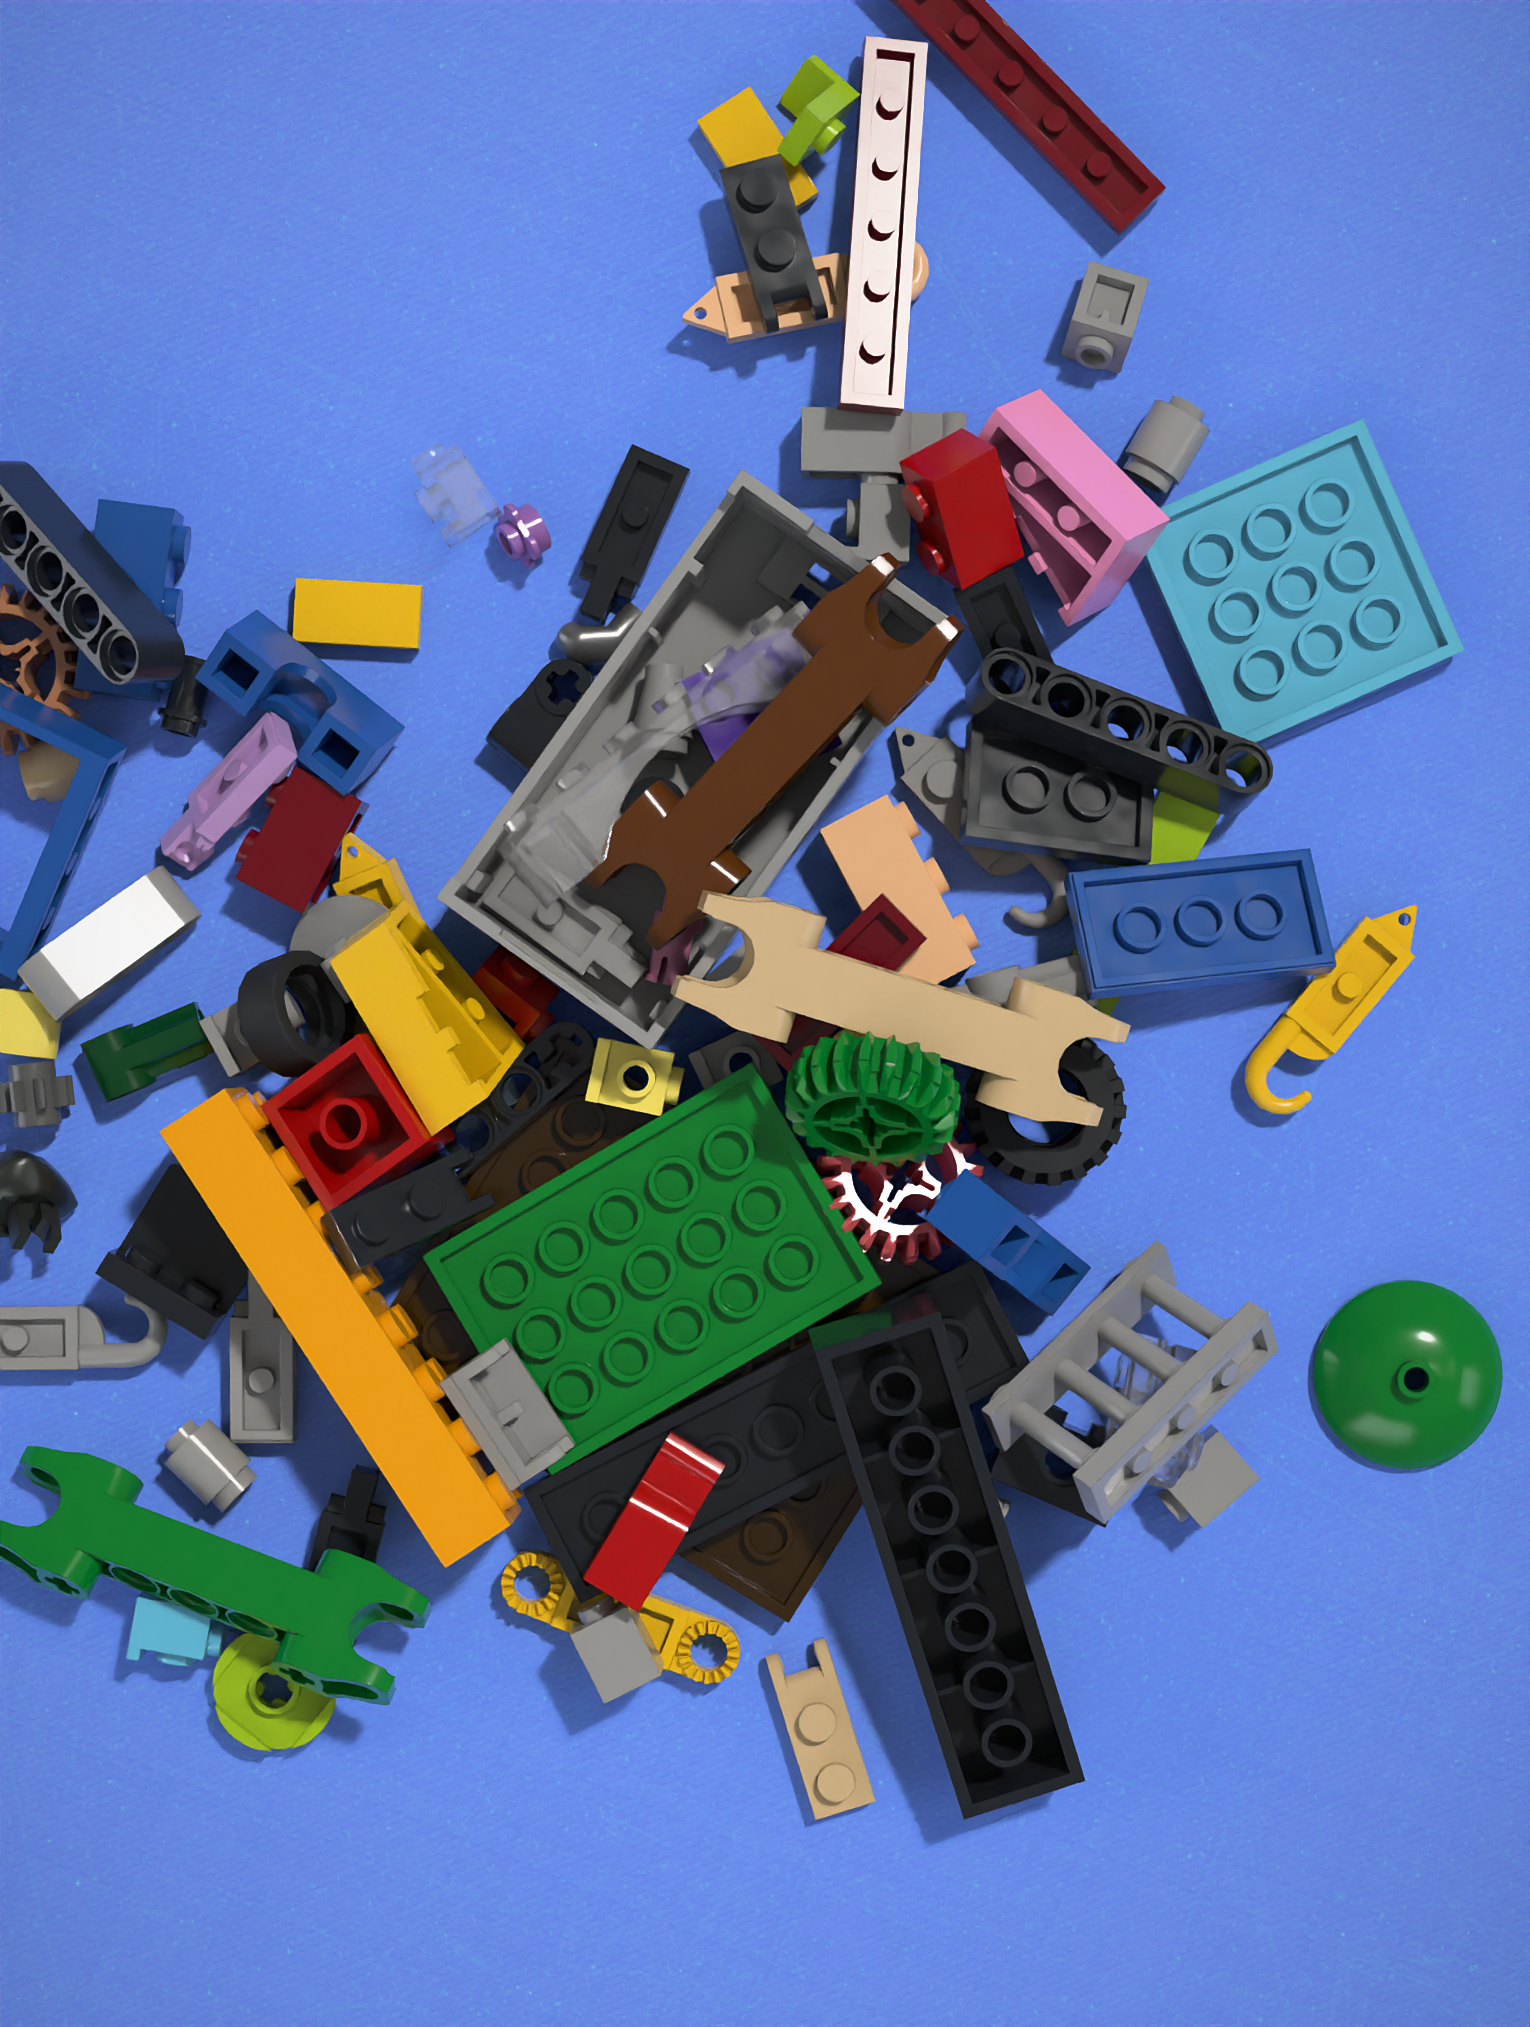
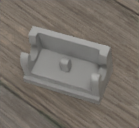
(507, 1414)

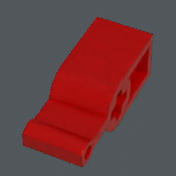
(653, 1521)

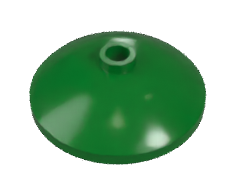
(1364, 1364)

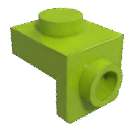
(820, 103)

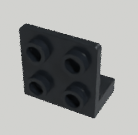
(178, 1258)

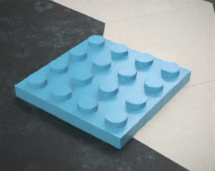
(1299, 586)

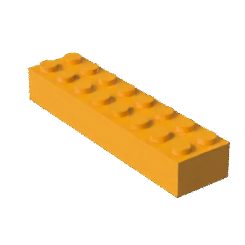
(343, 1324)

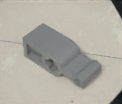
(857, 443)

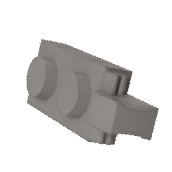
(572, 928)
(261, 1372)

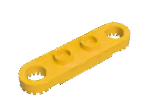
(668, 1622)

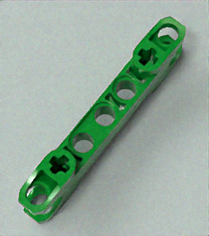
(302, 1611)

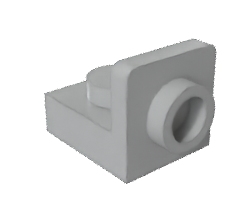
(1104, 317)

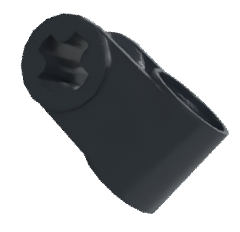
(534, 716)

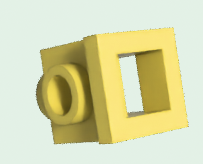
(608, 1072)

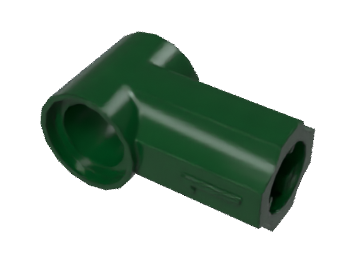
(133, 1056)

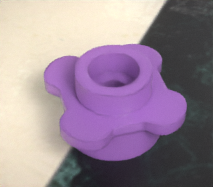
(522, 534)

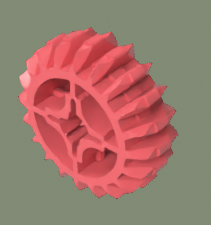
(917, 1195)

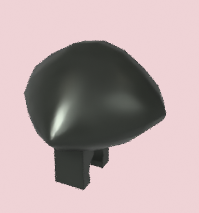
(32, 1199)

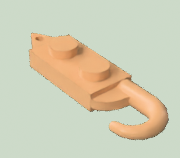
(734, 313)

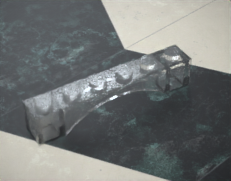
(572, 833)

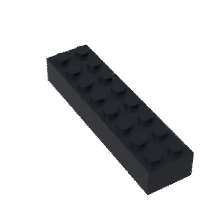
(947, 1554)

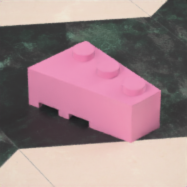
(1071, 504)

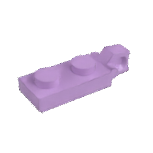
(230, 790)

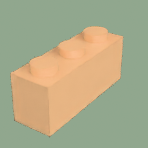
(879, 857)

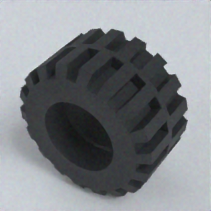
(1069, 1156)

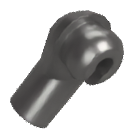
(596, 643)

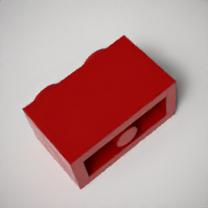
(960, 509)

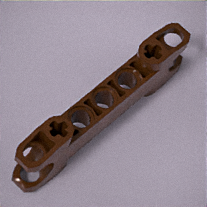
(850, 670)

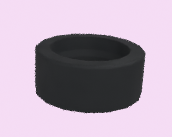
(266, 1020)

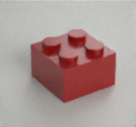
(351, 1124)

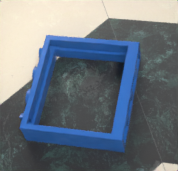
(72, 828)

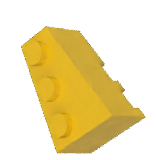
(426, 1015)

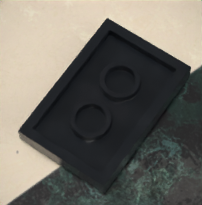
(1050, 802)

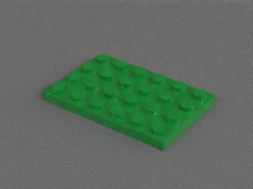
(658, 1262)

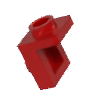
(517, 991)

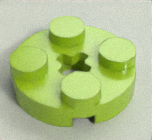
(252, 1717)

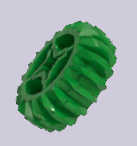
(872, 1099)

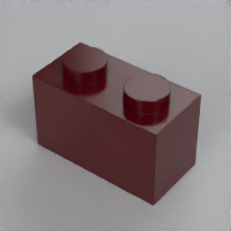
(299, 840)

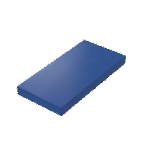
(1199, 923)

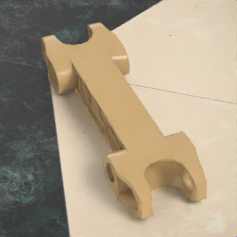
(790, 975)

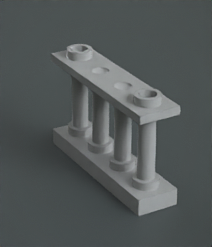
(1148, 1431)

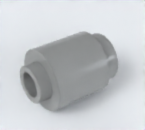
(1165, 444)
(209, 1463)

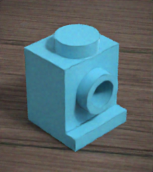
(173, 1633)

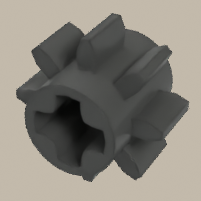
(35, 1094)

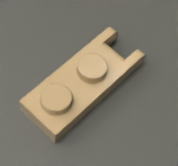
(822, 1734)

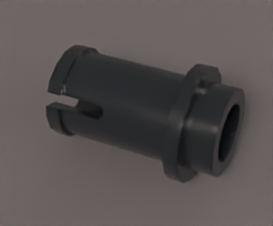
(185, 701)

